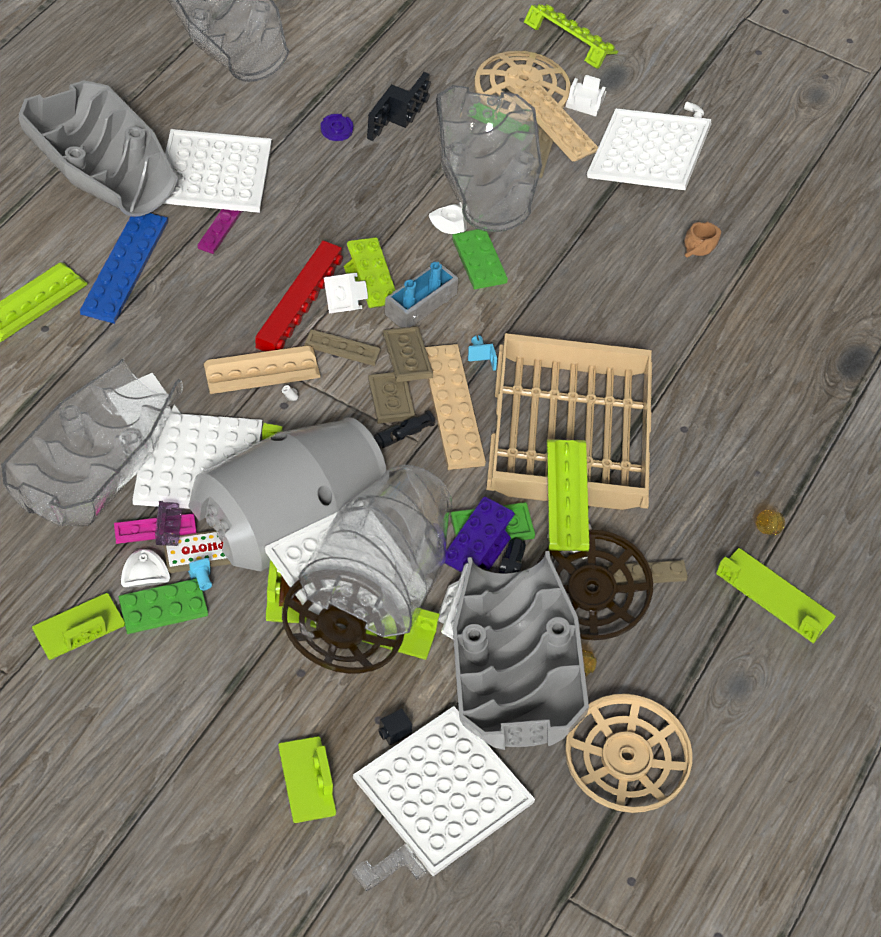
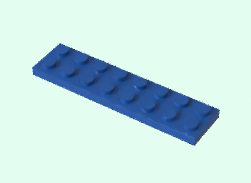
(123, 267)

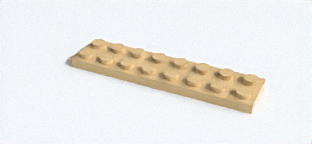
(454, 409)

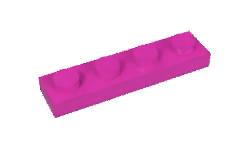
(145, 529)

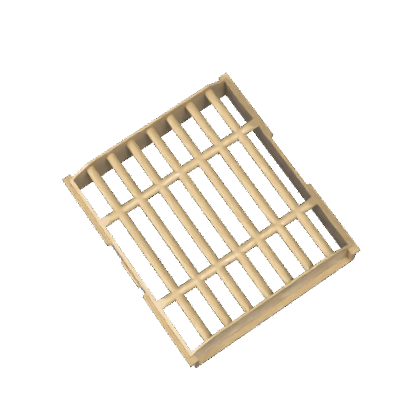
(573, 357)

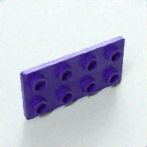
(481, 536)

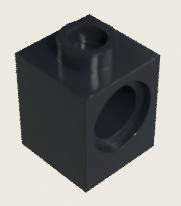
(395, 727)

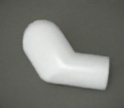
(698, 112)
(290, 393)

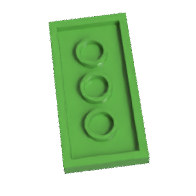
(479, 259)
(519, 527)
(162, 606)

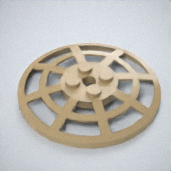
(516, 73)
(635, 745)

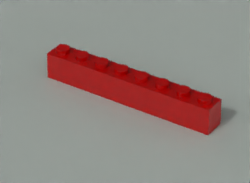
(299, 297)

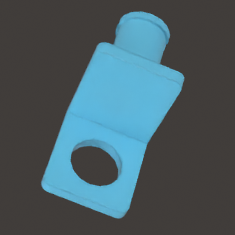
(482, 351)
(200, 570)

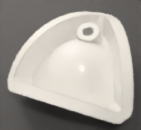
(449, 219)
(144, 569)

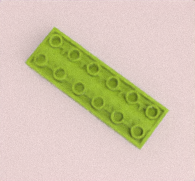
(37, 298)
(567, 495)

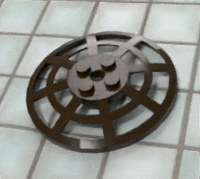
(605, 582)
(335, 636)

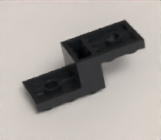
(398, 106)

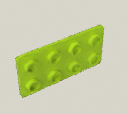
(372, 268)
(273, 610)
(78, 626)
(307, 779)

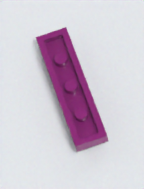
(218, 230)

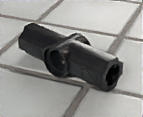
(513, 559)

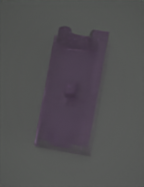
(168, 524)

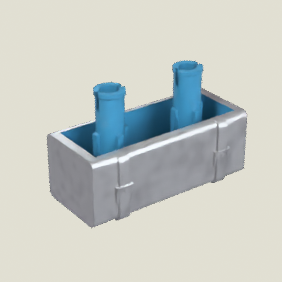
(421, 295)

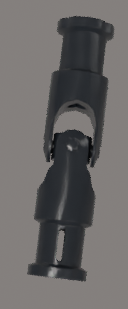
(408, 427)

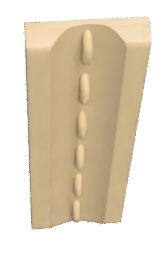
(558, 123)
(261, 369)

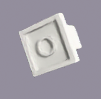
(586, 96)
(344, 292)

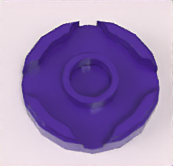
(336, 127)

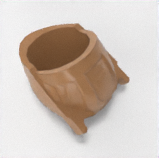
(701, 239)

